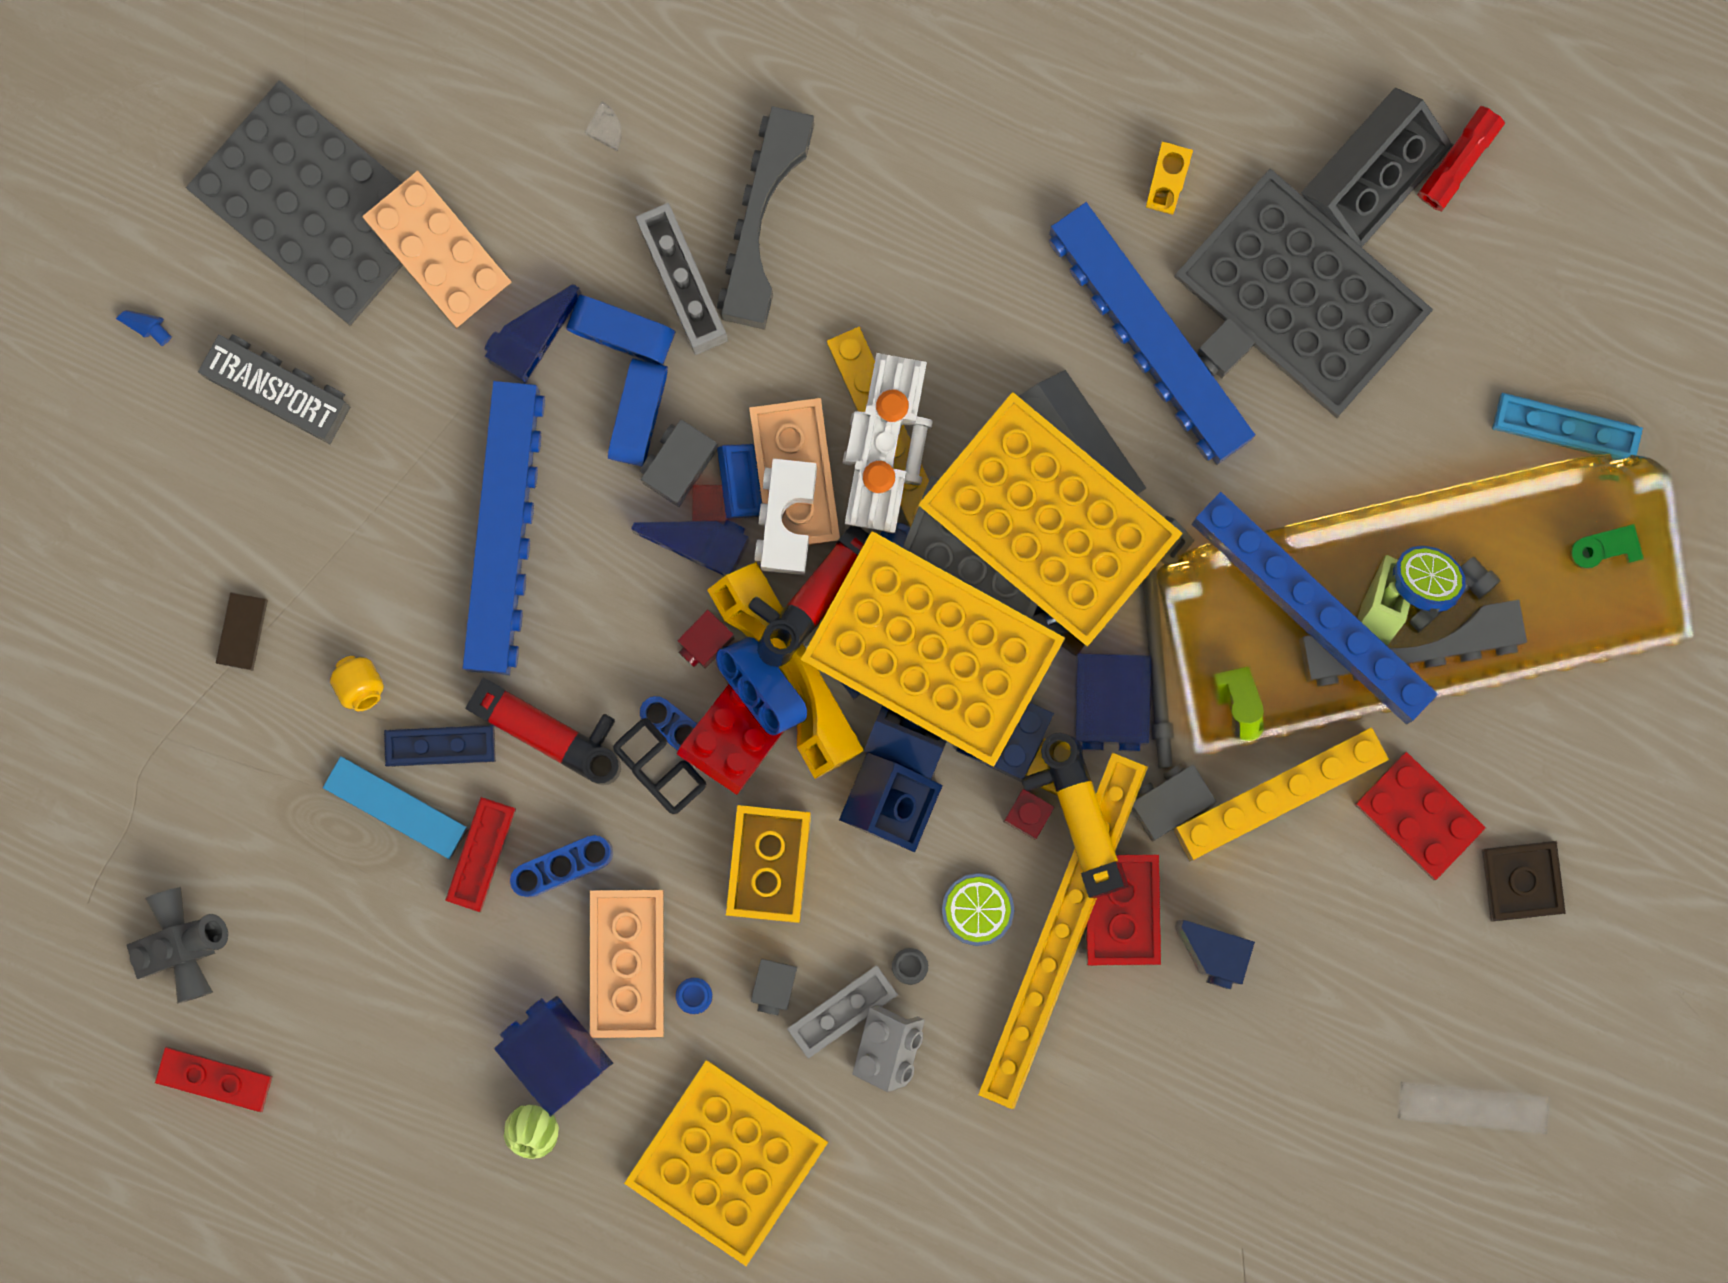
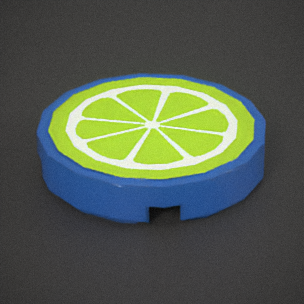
(1429, 578)

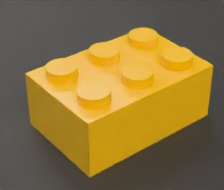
(768, 864)

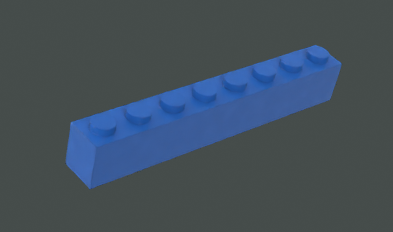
(1151, 334)
(502, 528)
(1314, 608)

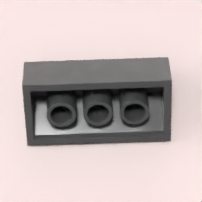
(1378, 166)
(1068, 411)

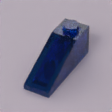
(529, 336)
(703, 542)

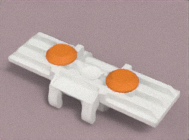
(873, 443)

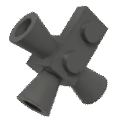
(178, 945)

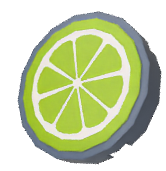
(978, 909)

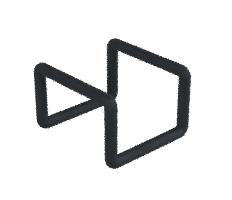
(638, 773)

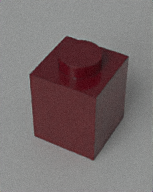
(704, 640)
(1029, 814)

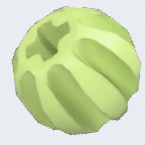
(531, 1132)

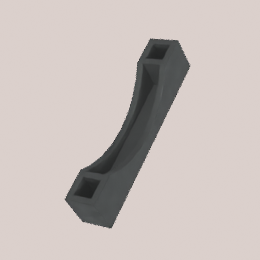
(783, 148)
(1488, 628)

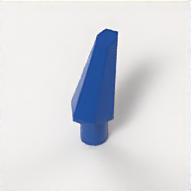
(145, 325)

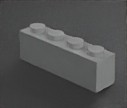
(681, 278)

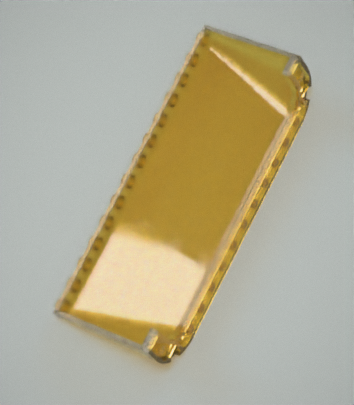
(1511, 524)

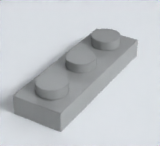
(841, 1011)

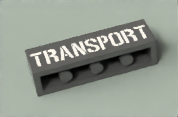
(274, 388)

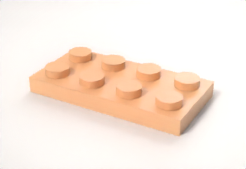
(436, 249)
(798, 434)
(626, 963)

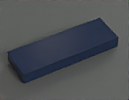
(439, 746)

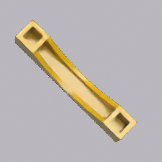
(825, 735)
(1280, 794)

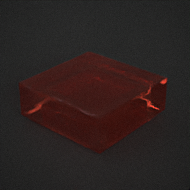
(708, 503)

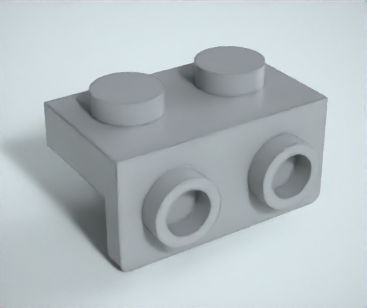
(888, 1049)

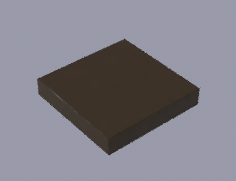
(1523, 881)

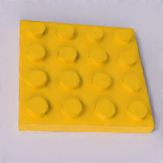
(726, 1162)

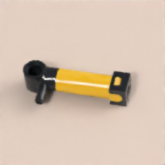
(1083, 816)

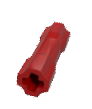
(1461, 158)

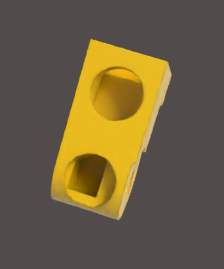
(1168, 177)

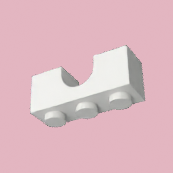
(787, 484)

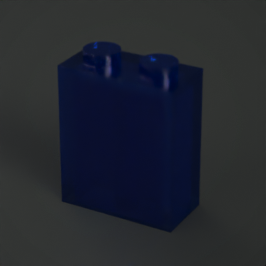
(1112, 701)
(552, 1054)

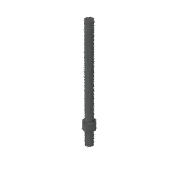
(1162, 730)

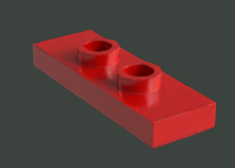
(480, 854)
(213, 1079)

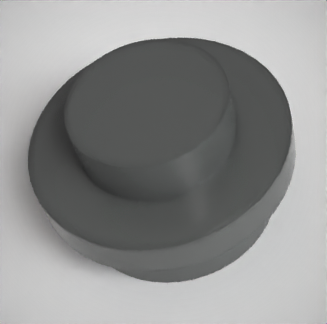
(910, 966)

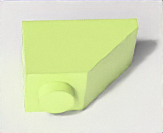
(1383, 607)

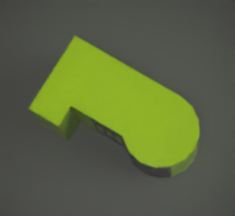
(1243, 699)

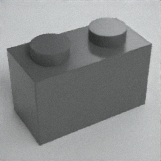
(678, 463)
(1172, 801)

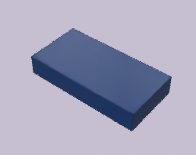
(740, 480)

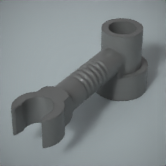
(1476, 579)

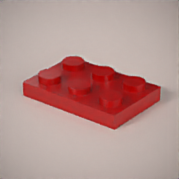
(728, 742)
(1420, 816)
(1127, 922)

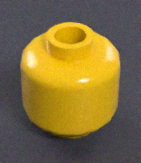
(356, 683)

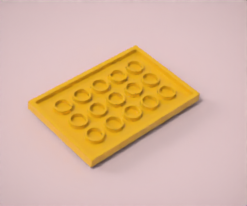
(1050, 519)
(932, 648)

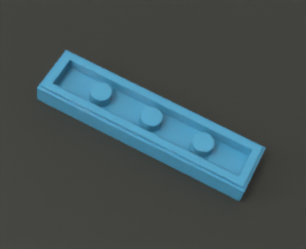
(1566, 427)
(395, 807)

